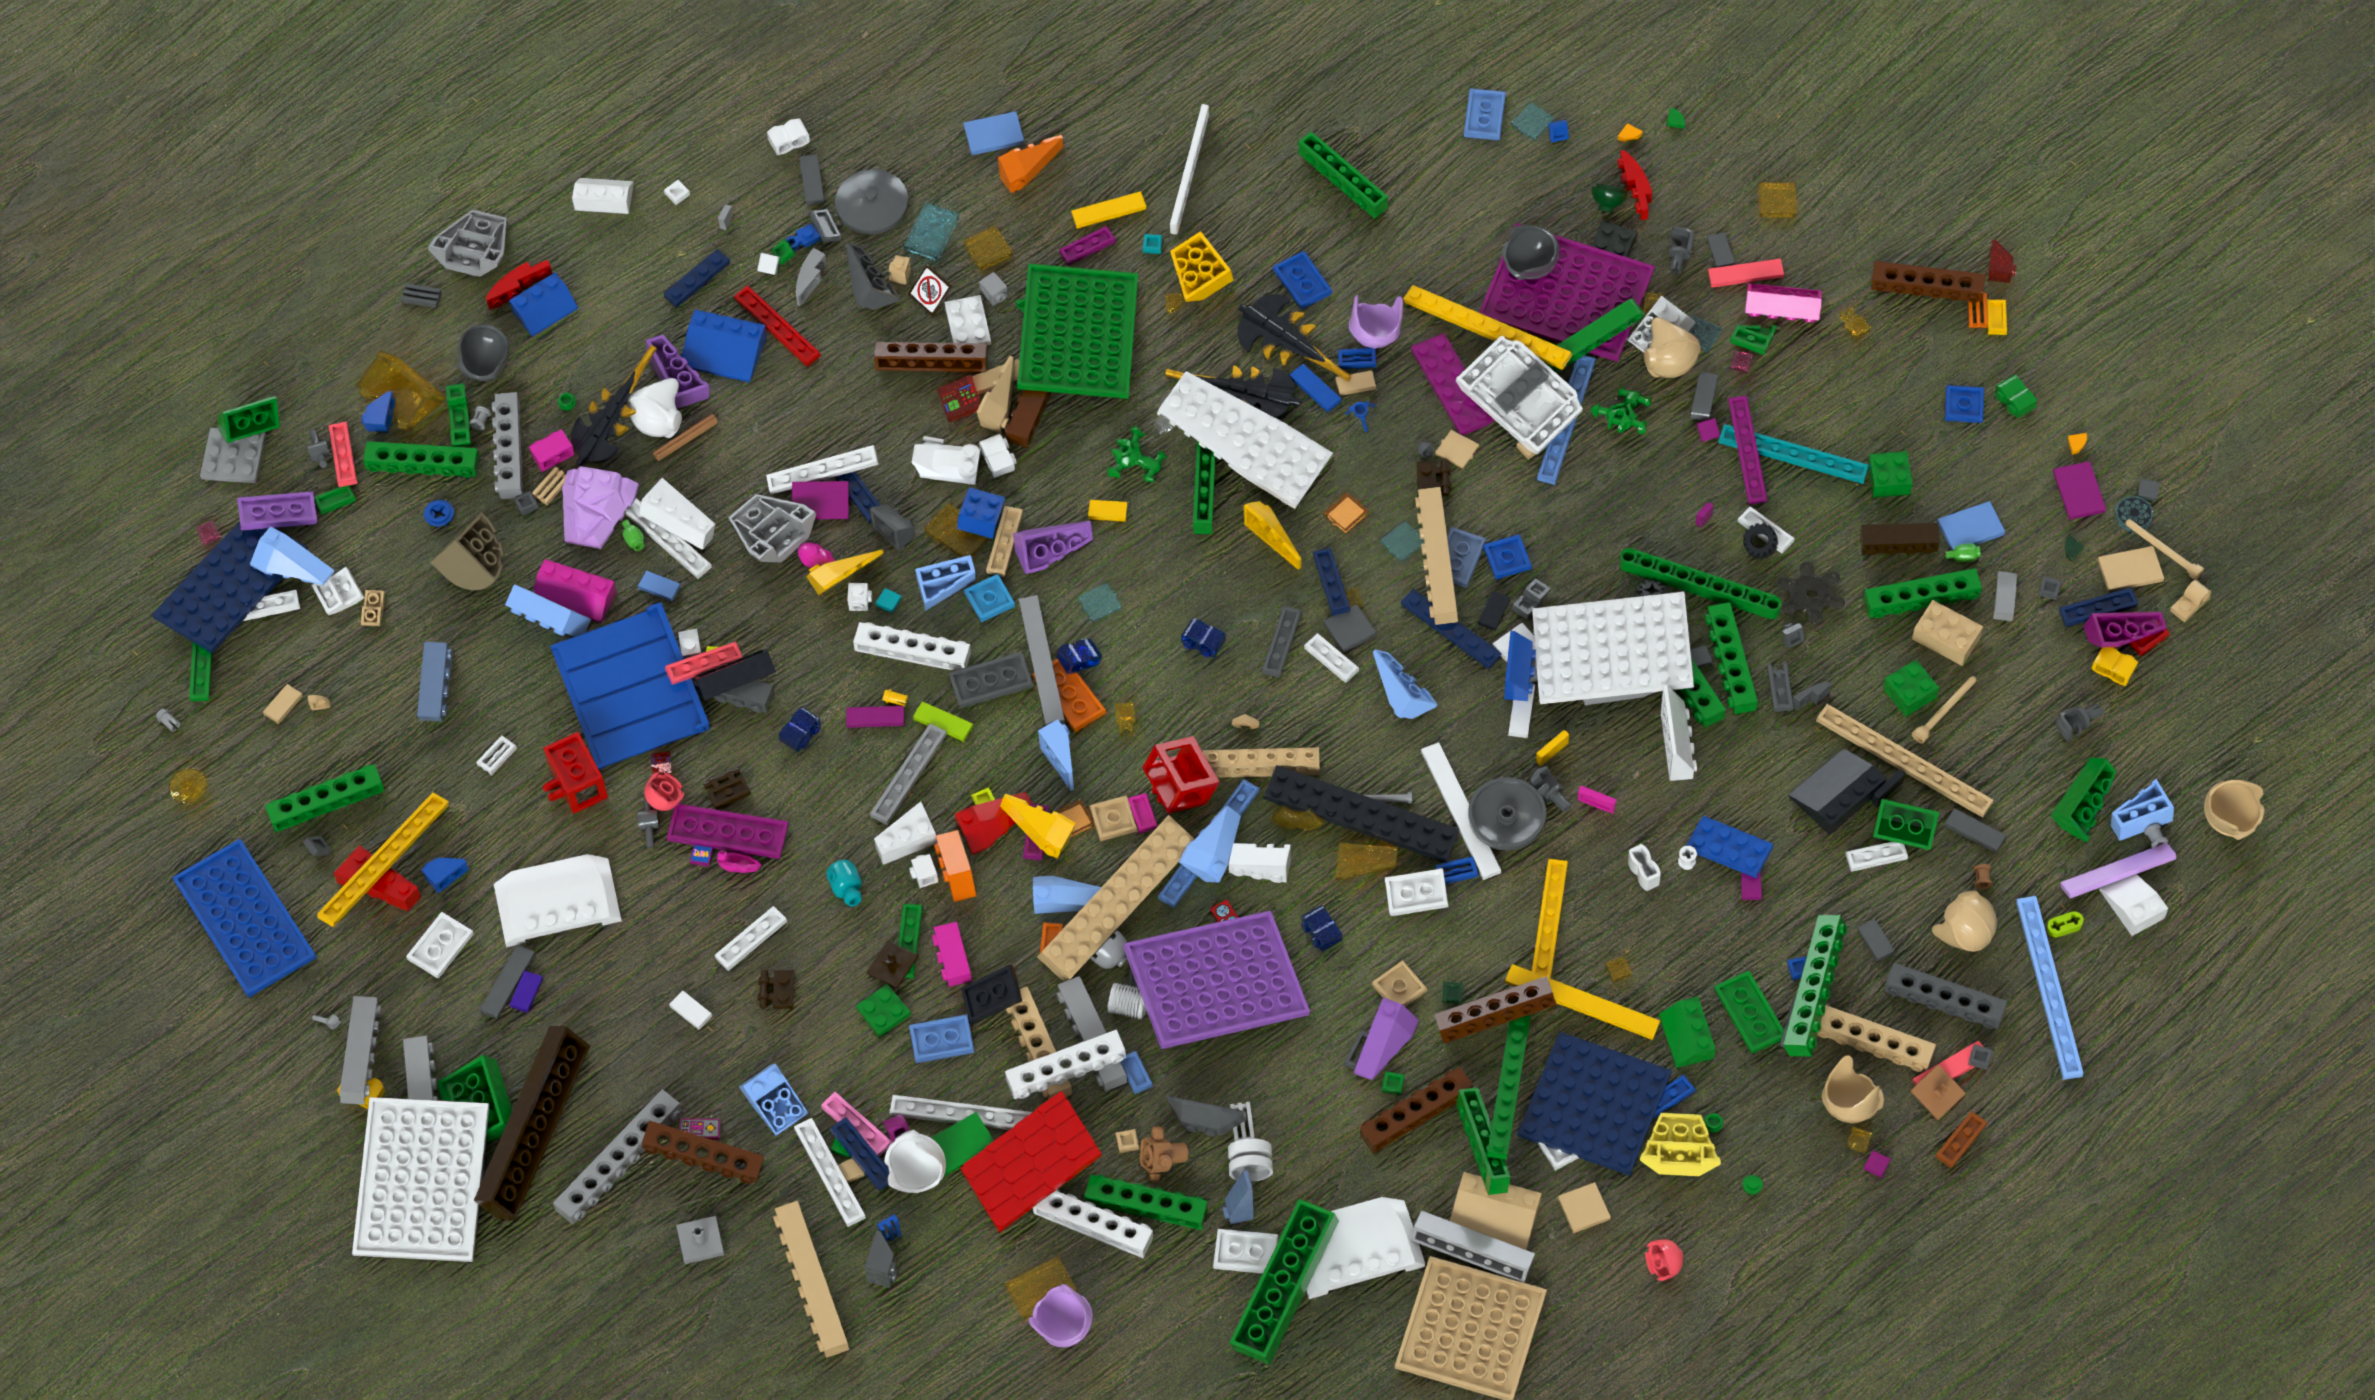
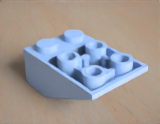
(773, 1099)

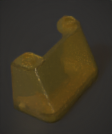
(412, 392)

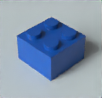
(980, 513)

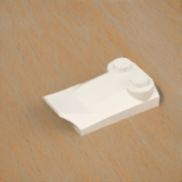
(947, 462)

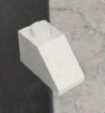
(689, 643)

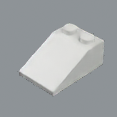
(2135, 903)

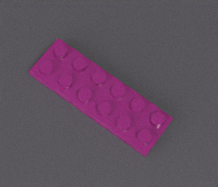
(1441, 369)
(728, 831)

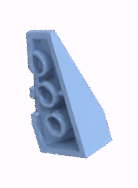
(284, 556)

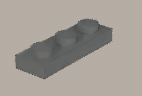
(1521, 388)

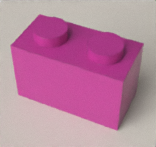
(551, 450)

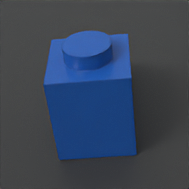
(379, 413)
(443, 872)

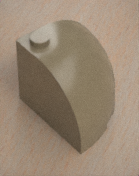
(472, 557)

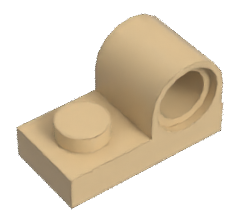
(2191, 601)

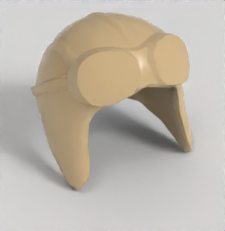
(1671, 350)
(2234, 808)
(1968, 922)
(1851, 1095)

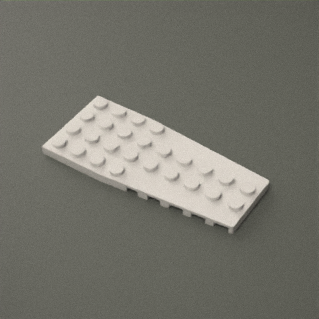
(1247, 438)

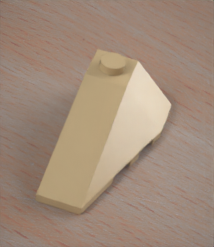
(995, 406)

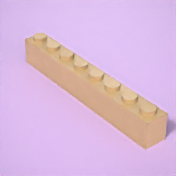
(1437, 555)
(811, 1278)

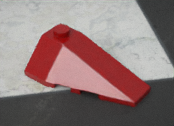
(985, 823)

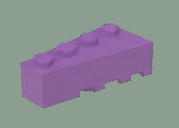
(670, 364)

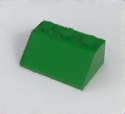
(249, 419)
(1906, 824)
(1687, 1032)

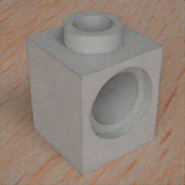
(993, 289)

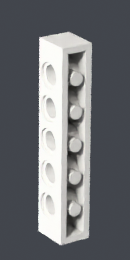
(919, 654)
(1053, 1062)
(1099, 1230)

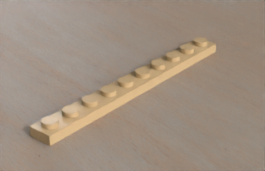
(1904, 760)

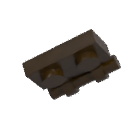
(1427, 476)
(728, 792)
(783, 989)

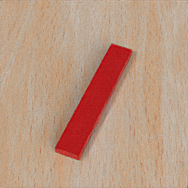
(777, 326)

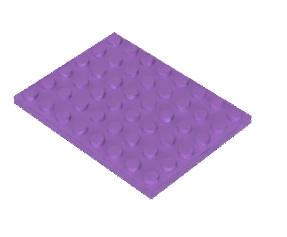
(1216, 979)

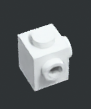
(859, 596)
(923, 870)

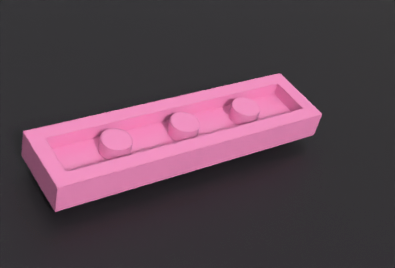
(839, 1109)

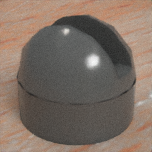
(1425, 449)

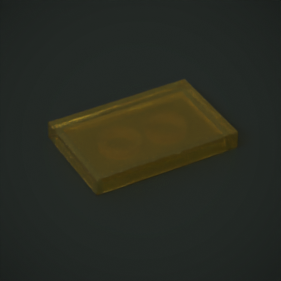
(944, 530)
(1034, 1285)

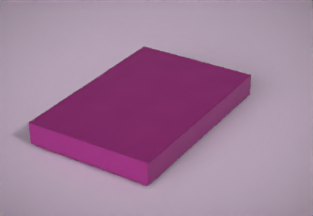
(2079, 490)
(826, 499)

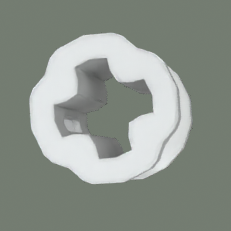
(1690, 852)

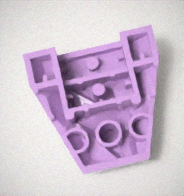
(594, 504)

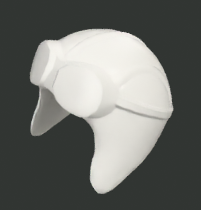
(656, 409)
(914, 1163)

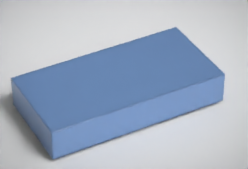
(659, 586)
(1136, 1073)

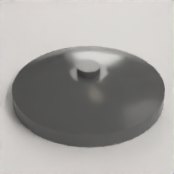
(871, 201)
(1507, 813)

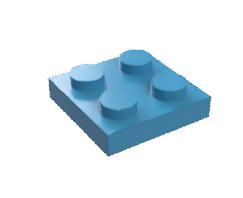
(989, 598)

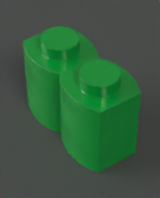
(2015, 396)

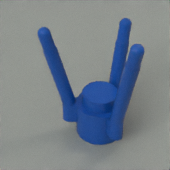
(1360, 411)

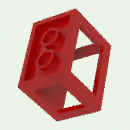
(572, 772)
(1183, 779)

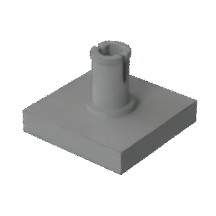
(700, 1240)

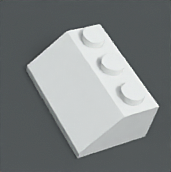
(602, 195)

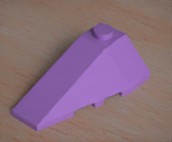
(1045, 545)
(1388, 1034)

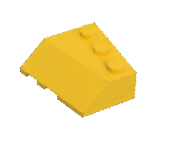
(1200, 268)

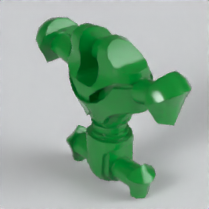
(1622, 413)
(1130, 454)

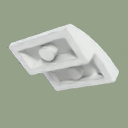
(338, 592)

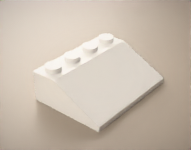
(1676, 736)

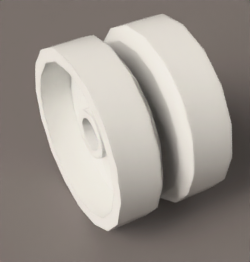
(1252, 1156)

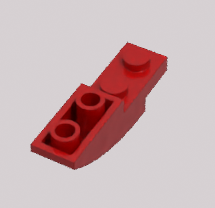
(1637, 182)
(514, 281)

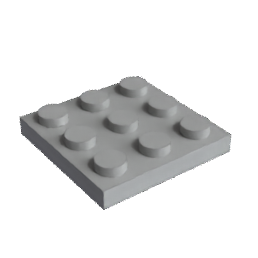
(234, 460)

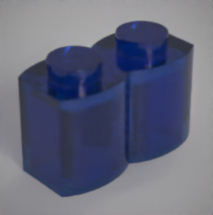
(1203, 638)
(1079, 656)
(800, 729)
(1321, 928)

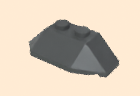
(1205, 1117)

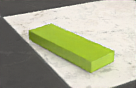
(950, 723)

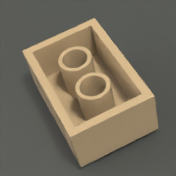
(1947, 632)

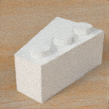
(906, 835)
(1260, 862)

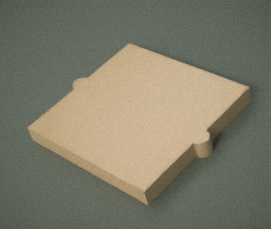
(1457, 449)

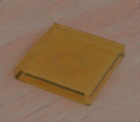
(1777, 199)
(988, 248)

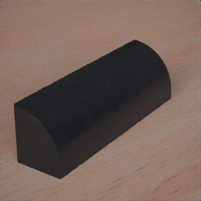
(734, 674)

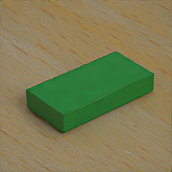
(334, 499)

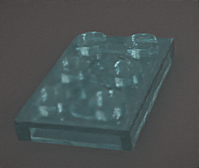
(931, 231)

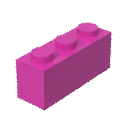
(951, 954)

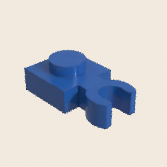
(805, 236)

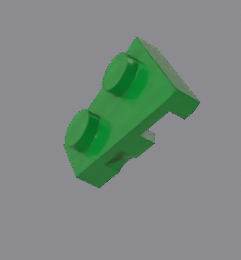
(1753, 337)

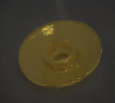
(184, 779)

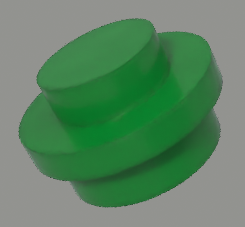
(566, 401)
(1713, 1122)
(1752, 1184)

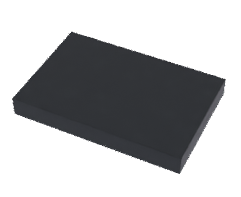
(991, 994)

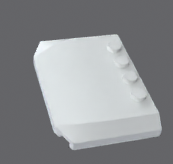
(1540, 414)
(556, 898)
(1367, 1244)

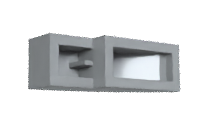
(810, 275)
(2005, 596)

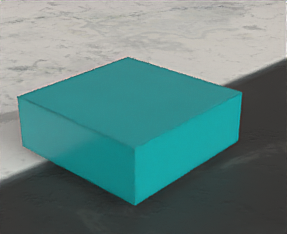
(1152, 243)
(888, 600)

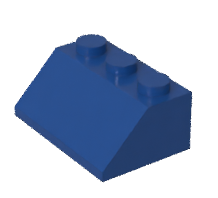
(543, 304)
(1519, 667)

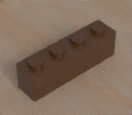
(1026, 417)

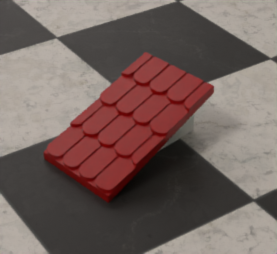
(1030, 1161)

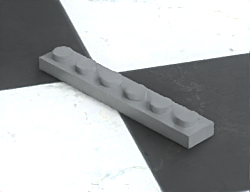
(908, 774)

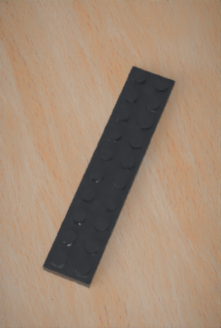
(1362, 814)

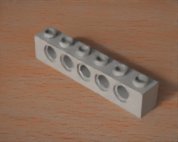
(509, 404)

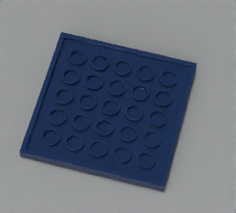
(1594, 1103)

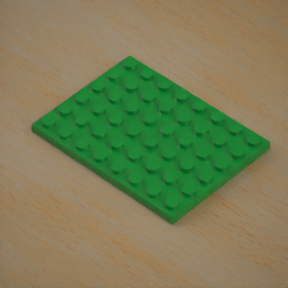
(1077, 331)

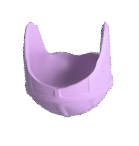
(1376, 324)
(1062, 1317)

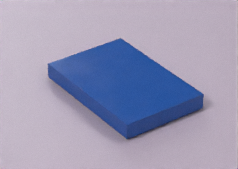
(1302, 280)

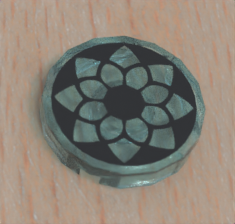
(2135, 509)

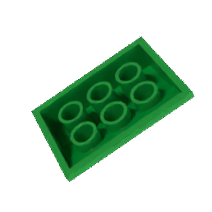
(480, 1083)

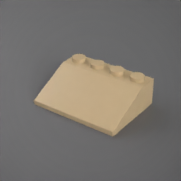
(1500, 1216)

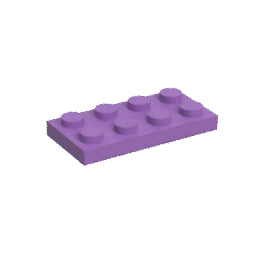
(277, 510)

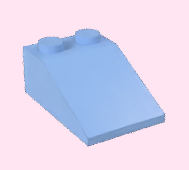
(1055, 746)

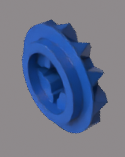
(438, 506)

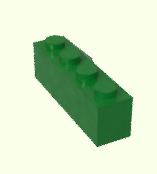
(2084, 798)

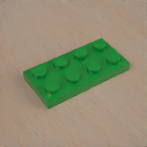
(1749, 1012)

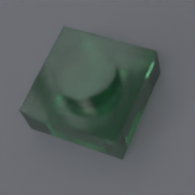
(1452, 992)

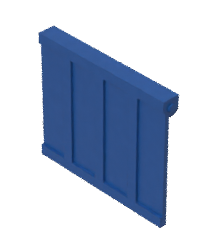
(623, 687)

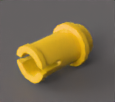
(895, 698)

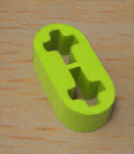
(2065, 925)

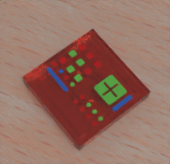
(959, 398)

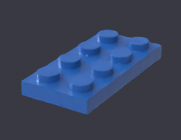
(1730, 846)

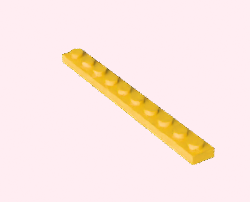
(1484, 325)
(382, 860)

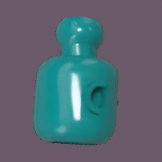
(845, 881)

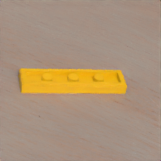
(1108, 210)

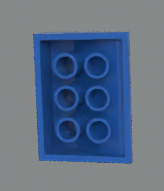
(723, 345)

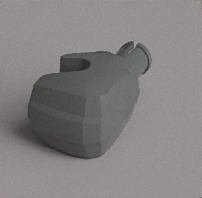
(1684, 239)
(2076, 719)
(1549, 788)

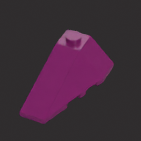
(2122, 628)

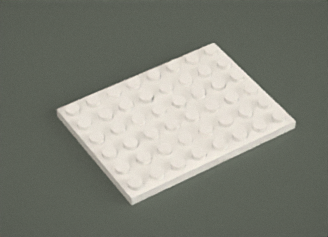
(1612, 647)
(420, 1179)

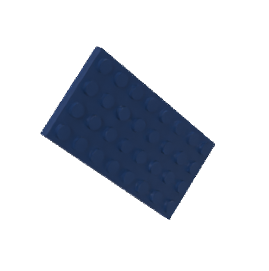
(219, 591)

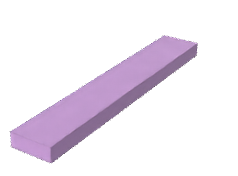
(2118, 870)

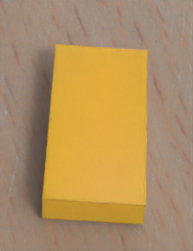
(1997, 317)
(1107, 510)
(1552, 748)

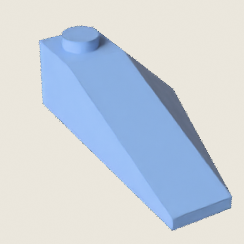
(1401, 689)
(1212, 849)
(1058, 894)

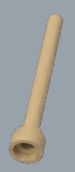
(2193, 569)
(1922, 733)

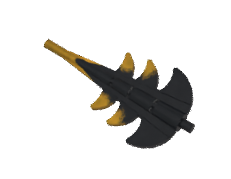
(1263, 321)
(1272, 397)
(592, 440)

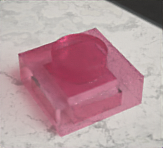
(1741, 361)
(208, 532)

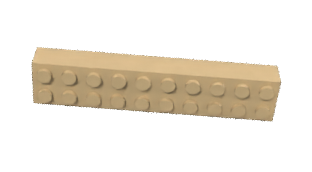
(1116, 900)

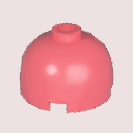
(663, 792)
(1664, 1259)

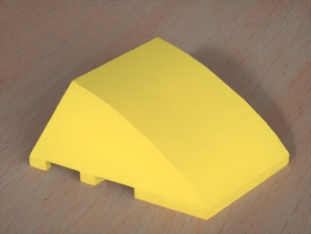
(1680, 1146)

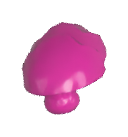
(814, 554)
(737, 862)

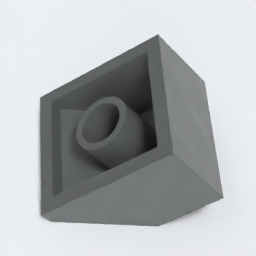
(892, 525)
(881, 1264)

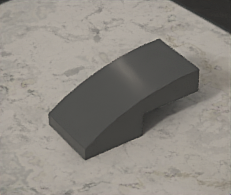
(1532, 598)
(1815, 693)

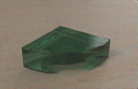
(2072, 547)

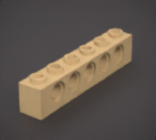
(1262, 761)
(1037, 1035)
(1885, 1036)

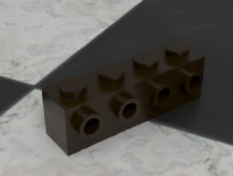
(1899, 538)

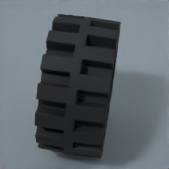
(1754, 531)

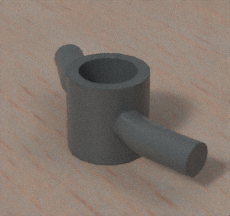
(318, 450)
(648, 821)

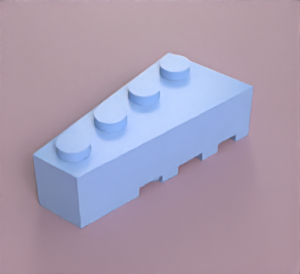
(547, 612)

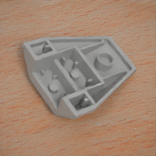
(471, 243)
(772, 527)

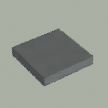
(1349, 628)

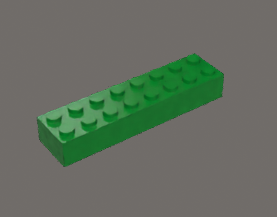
(1284, 1281)

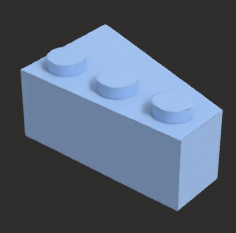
(944, 579)
(2145, 809)

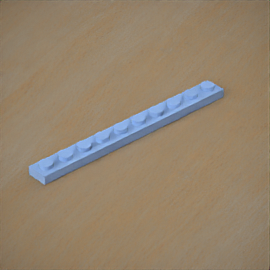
(2049, 988)

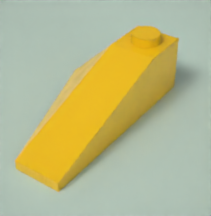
(1264, 524)
(831, 573)
(1045, 829)

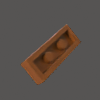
(1961, 1139)

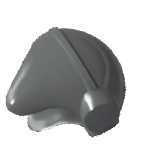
(1530, 252)
(482, 352)

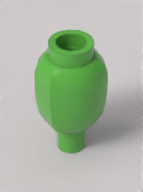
(633, 536)
(1964, 553)

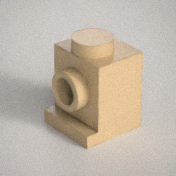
(900, 270)

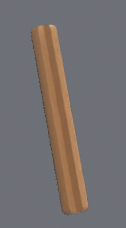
(685, 437)

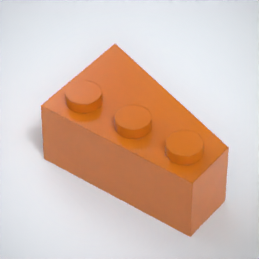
(955, 865)

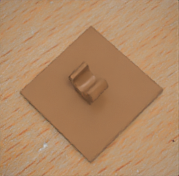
(1937, 1092)

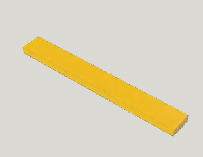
(1549, 917)
(1590, 1004)

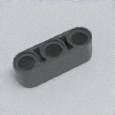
(1704, 396)

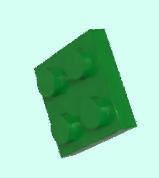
(883, 1010)

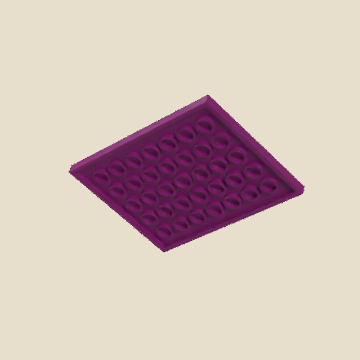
(1571, 296)

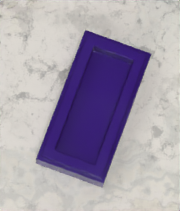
(526, 991)

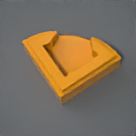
(1629, 133)
(2077, 442)

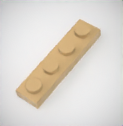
(1004, 541)

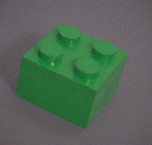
(1889, 474)
(1910, 688)

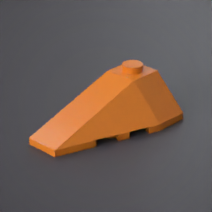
(1021, 166)

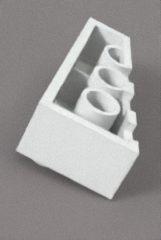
(677, 514)

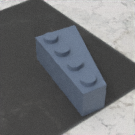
(434, 681)

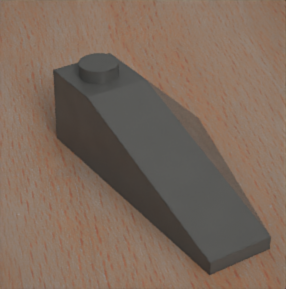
(868, 282)

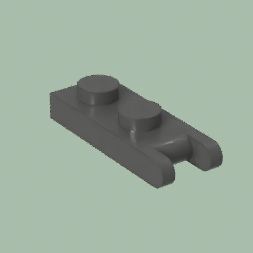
(1780, 688)

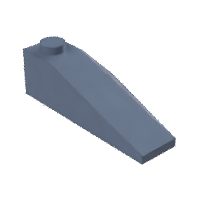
(1239, 1200)

